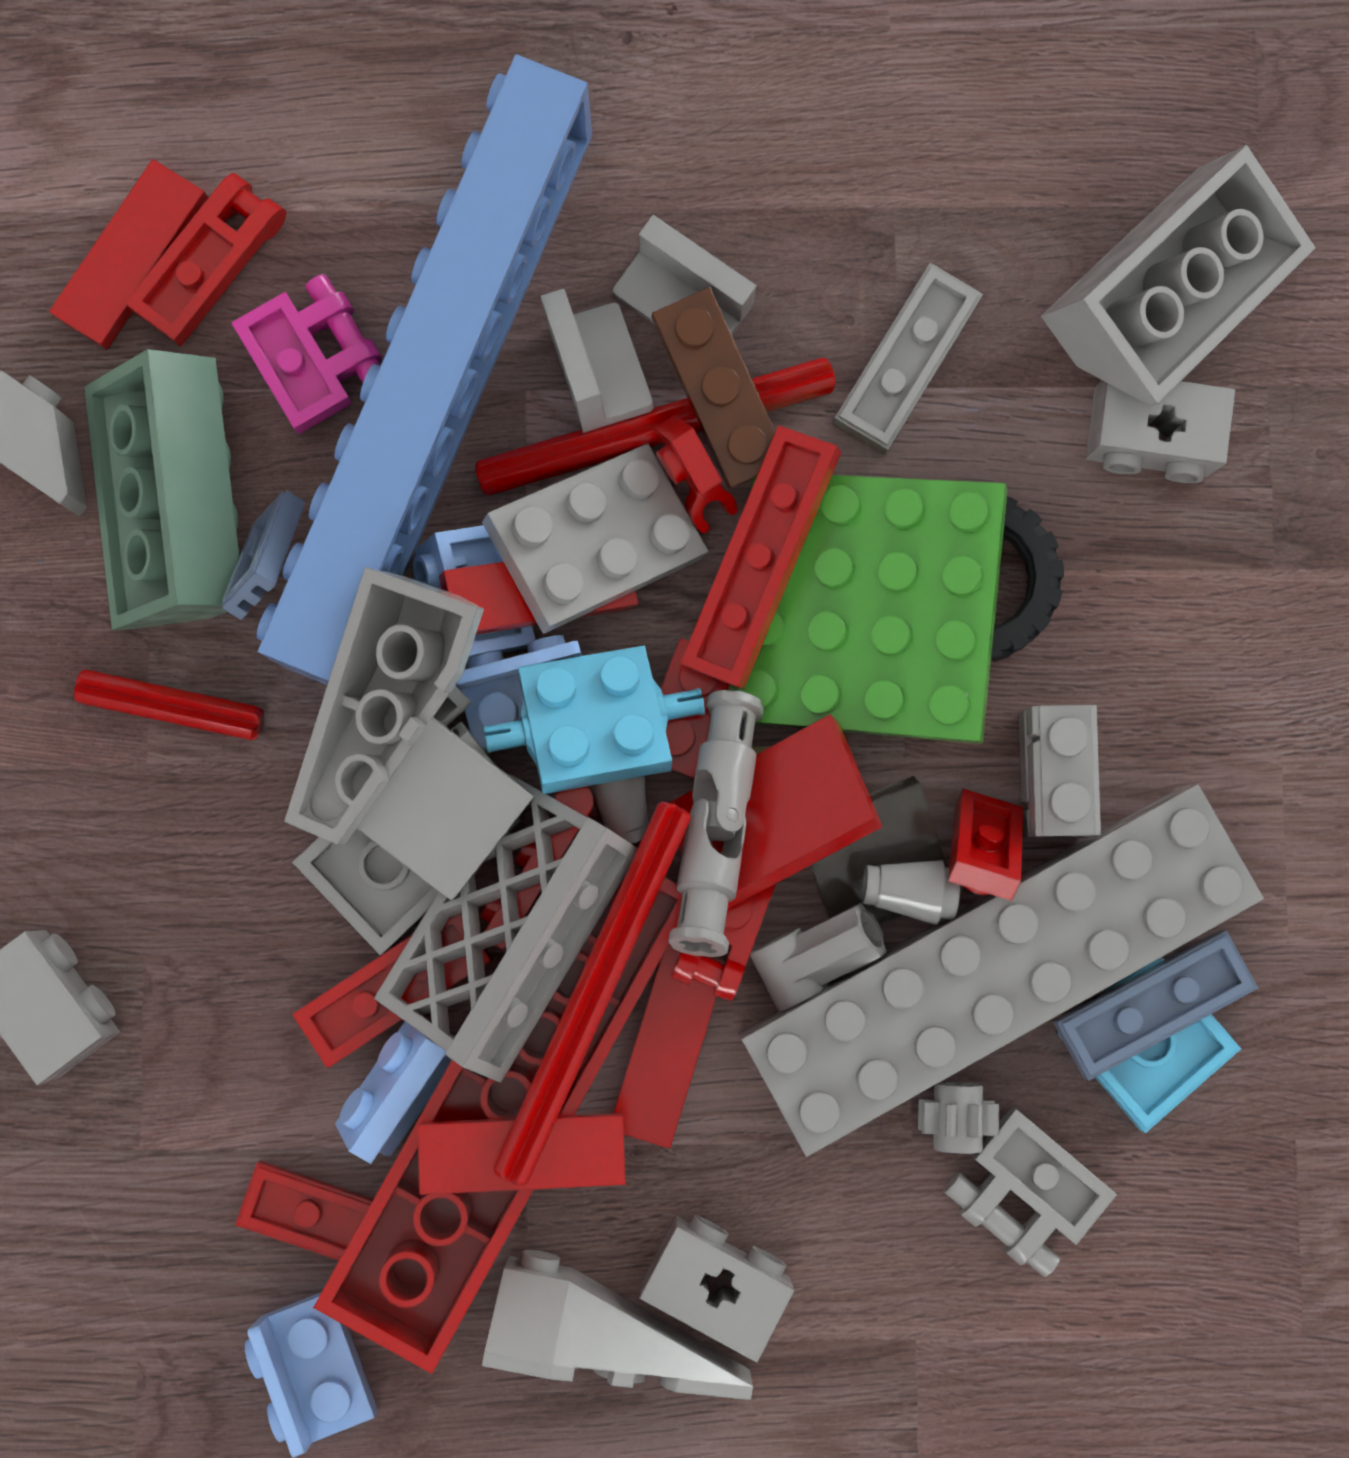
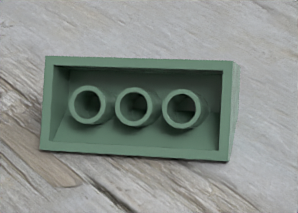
(163, 489)

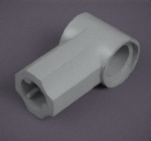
(807, 960)

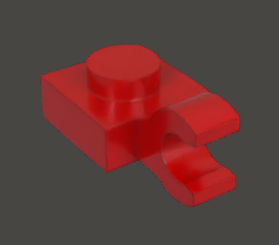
(688, 461)

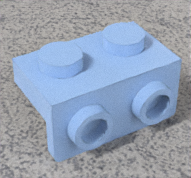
(392, 1094)

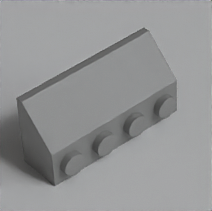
(1181, 279)

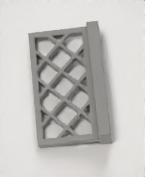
(537, 946)

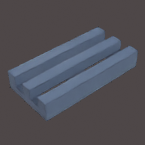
(263, 554)

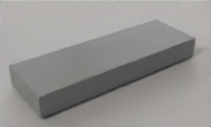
(907, 358)

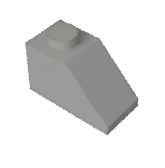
(40, 441)

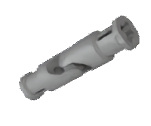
(718, 813)

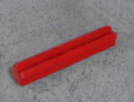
(168, 704)

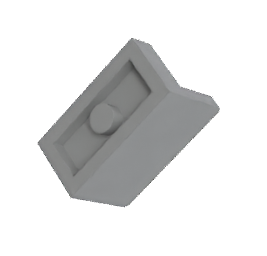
(675, 268)
(597, 362)

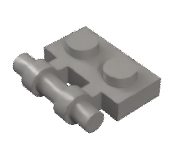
(1045, 1178)

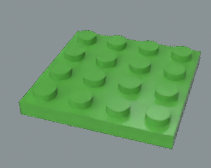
(889, 611)

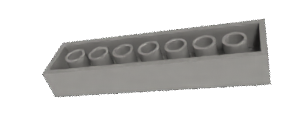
(1000, 967)

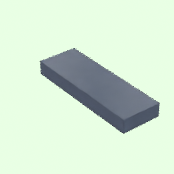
(1155, 1004)

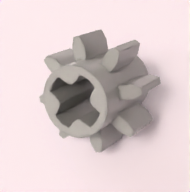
(958, 1117)

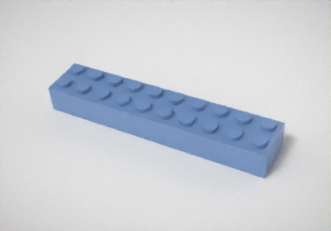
(435, 360)

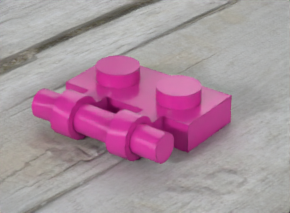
(291, 359)

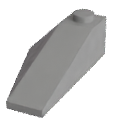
(387, 683)
(562, 1321)

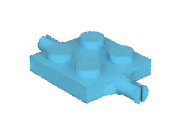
(594, 719)

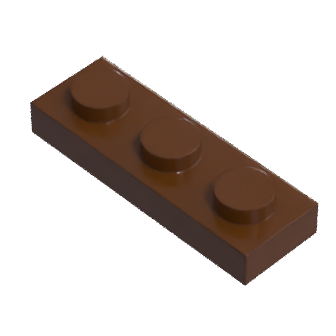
(716, 384)

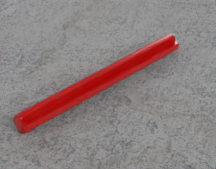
(608, 442)
(592, 994)

